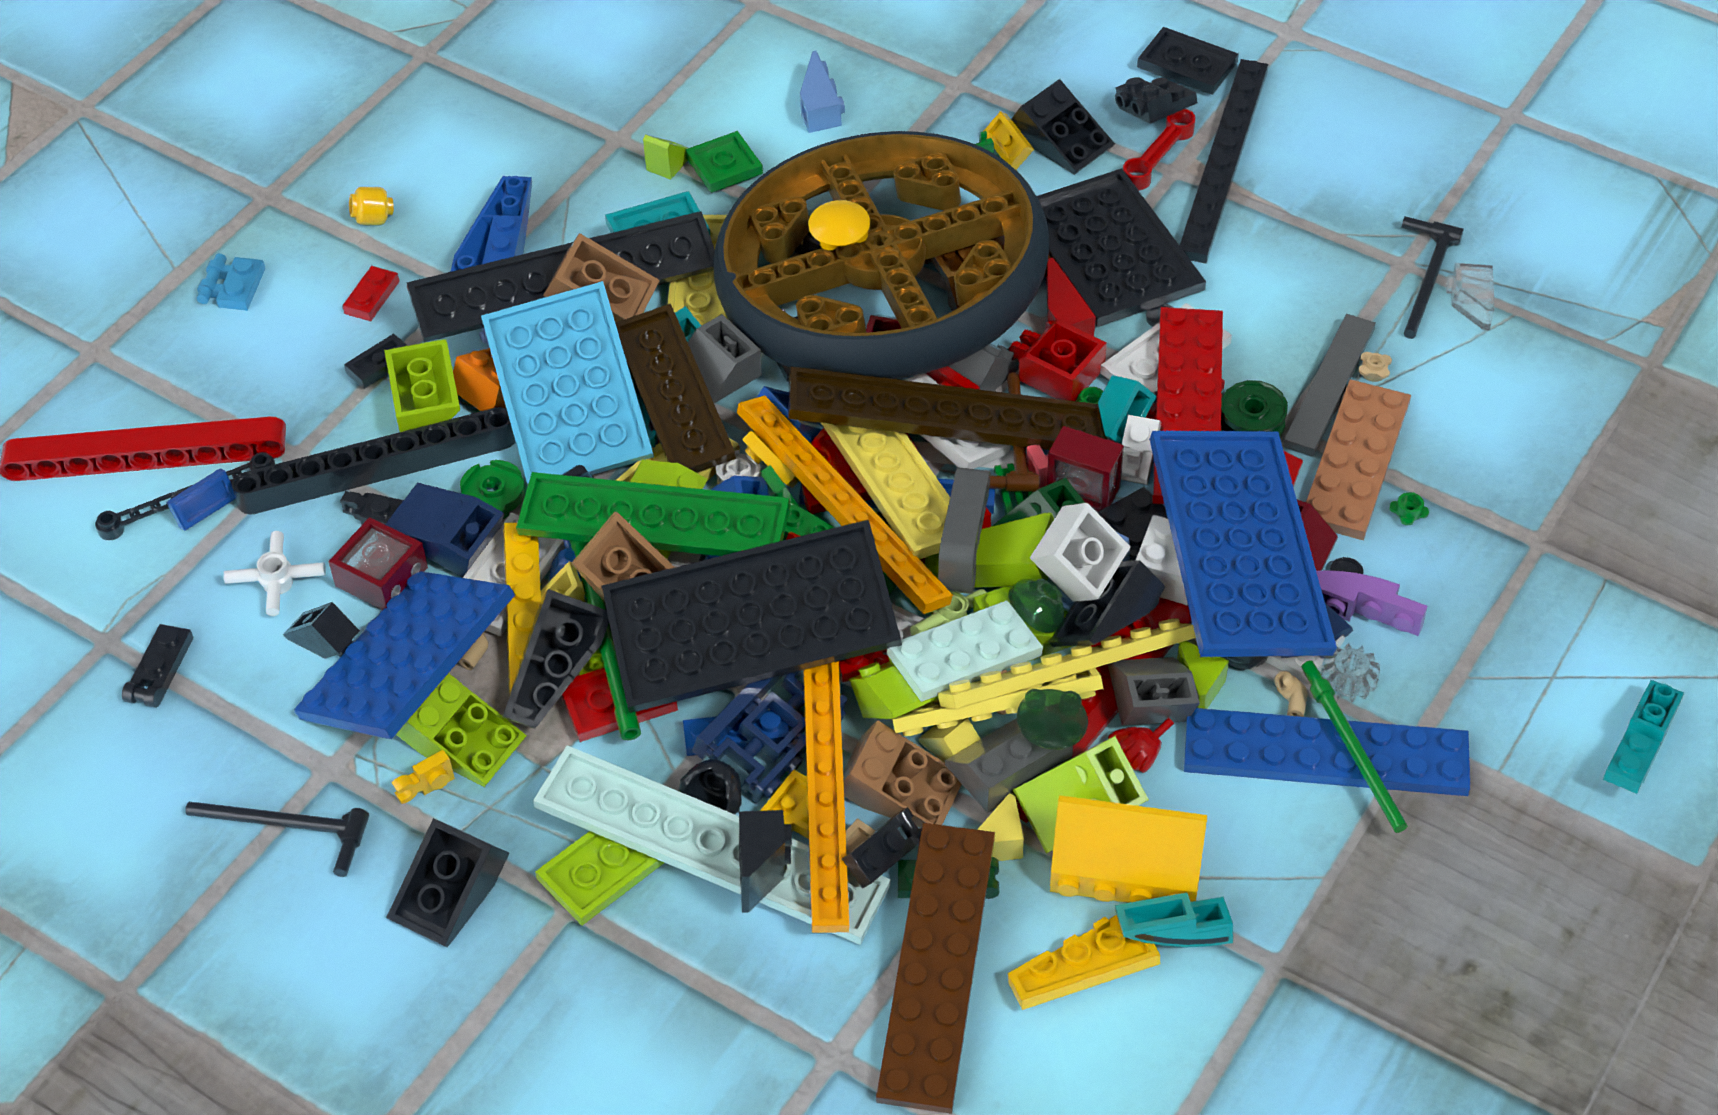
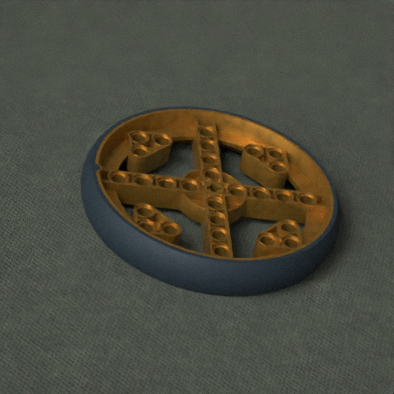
(831, 334)

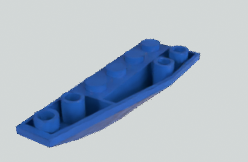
(499, 227)

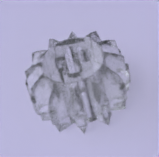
(1351, 672)

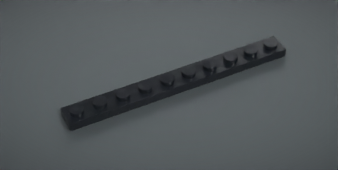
(1223, 160)

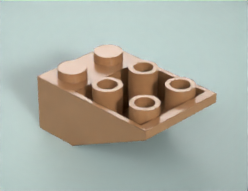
(896, 774)

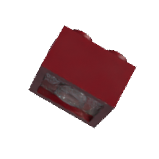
(1088, 464)
(377, 563)

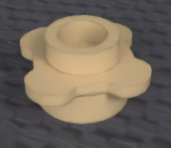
(1374, 366)

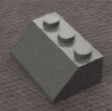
(1002, 763)

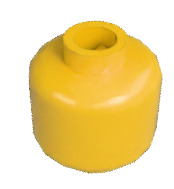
(370, 205)

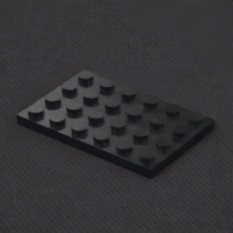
(1116, 248)

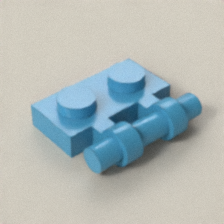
(239, 284)

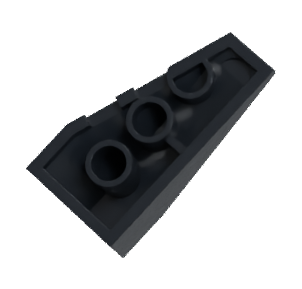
(557, 649)

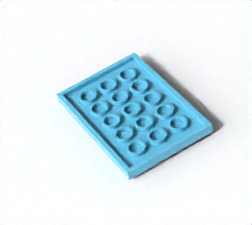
(567, 383)

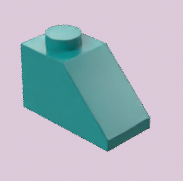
(1119, 400)

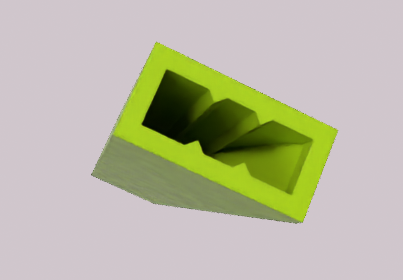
(1006, 552)

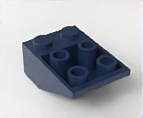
(448, 524)

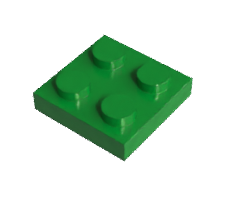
(724, 161)

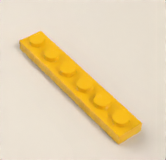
(523, 576)

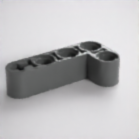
(963, 529)

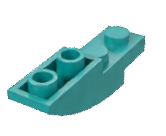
(1643, 736)

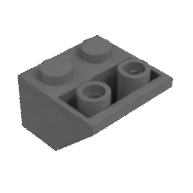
(724, 357)
(988, 366)
(1153, 690)

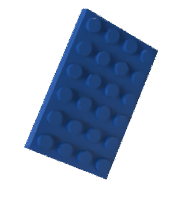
(404, 654)

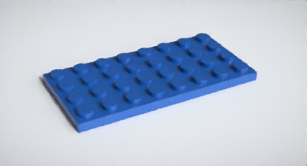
(1241, 544)

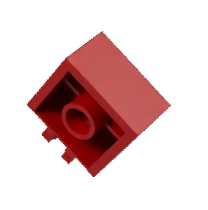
(1059, 360)

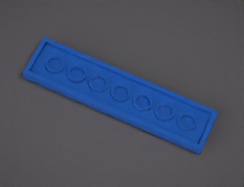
(1314, 752)

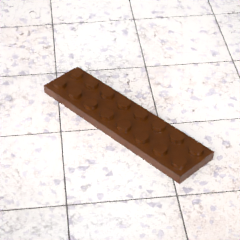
(936, 969)

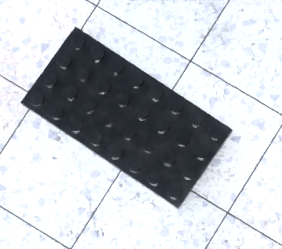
(750, 616)

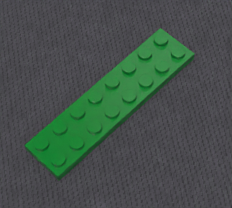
(664, 515)

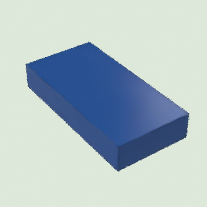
(201, 499)

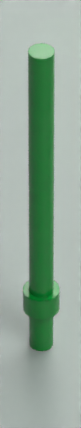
(1324, 694)

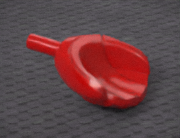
(1141, 744)

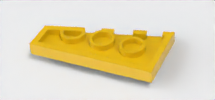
(1081, 964)

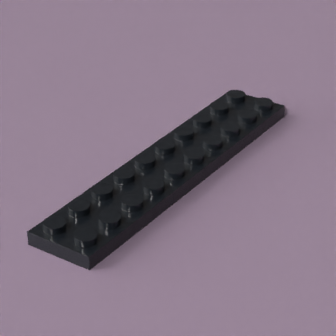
(458, 299)

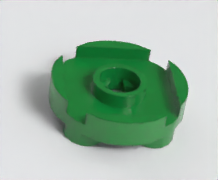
(499, 473)

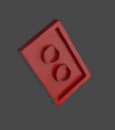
(593, 709)

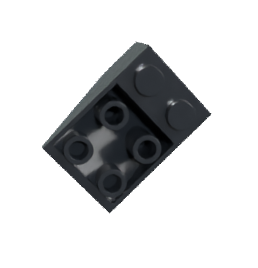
(1062, 128)

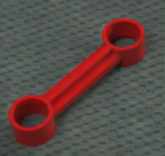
(1160, 147)

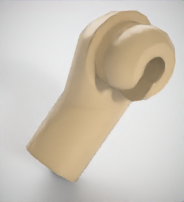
(475, 653)
(1293, 691)

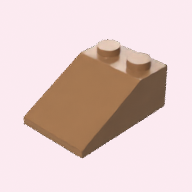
(590, 263)
(617, 555)

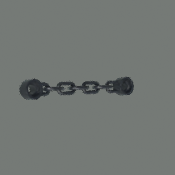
(112, 527)

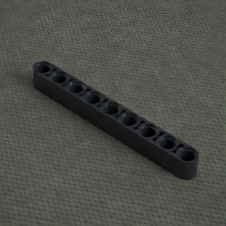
(373, 461)

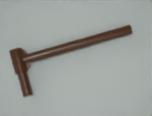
(1021, 479)

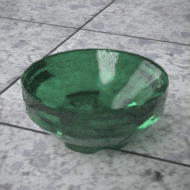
(1037, 604)

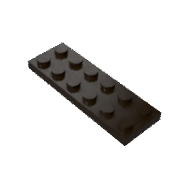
(674, 390)

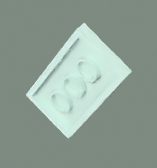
(964, 650)

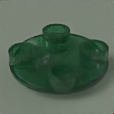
(1052, 718)

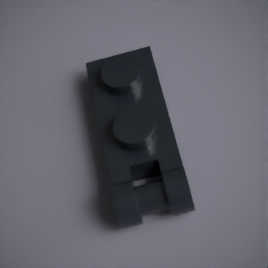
(158, 666)
(883, 848)

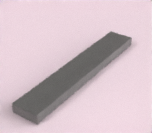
(1329, 385)

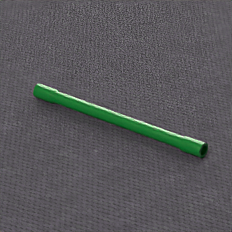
(626, 721)

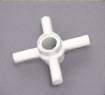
(274, 573)

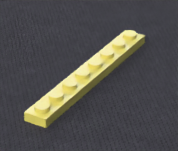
(1057, 666)

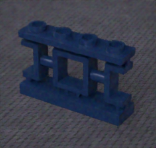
(751, 708)

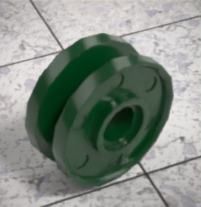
(1253, 407)

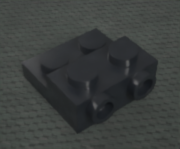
(1153, 99)

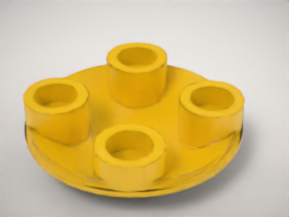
(839, 224)

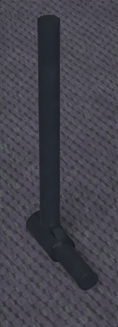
(1444, 236)
(349, 828)

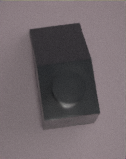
(323, 631)

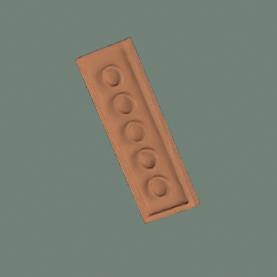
(1357, 457)

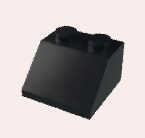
(762, 854)

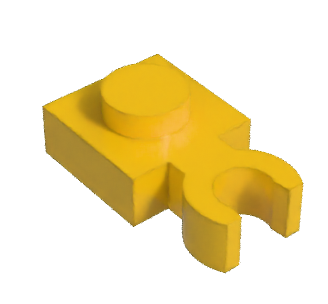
(427, 776)

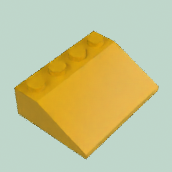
(1125, 851)

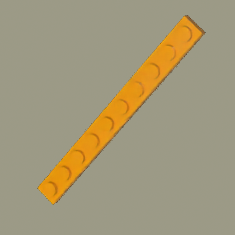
(843, 502)
(825, 800)

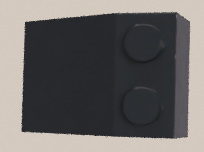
(1127, 597)
(446, 882)

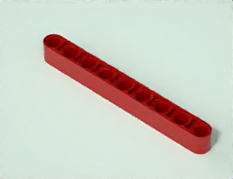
(141, 448)

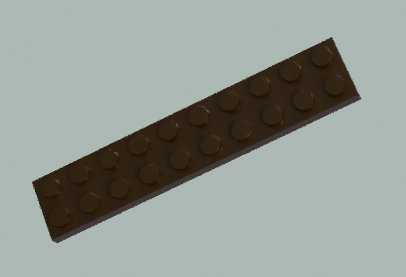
(935, 409)

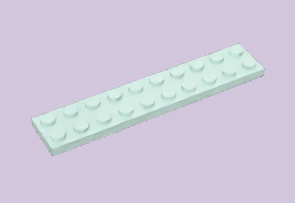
(683, 833)

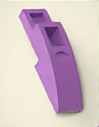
(1372, 598)

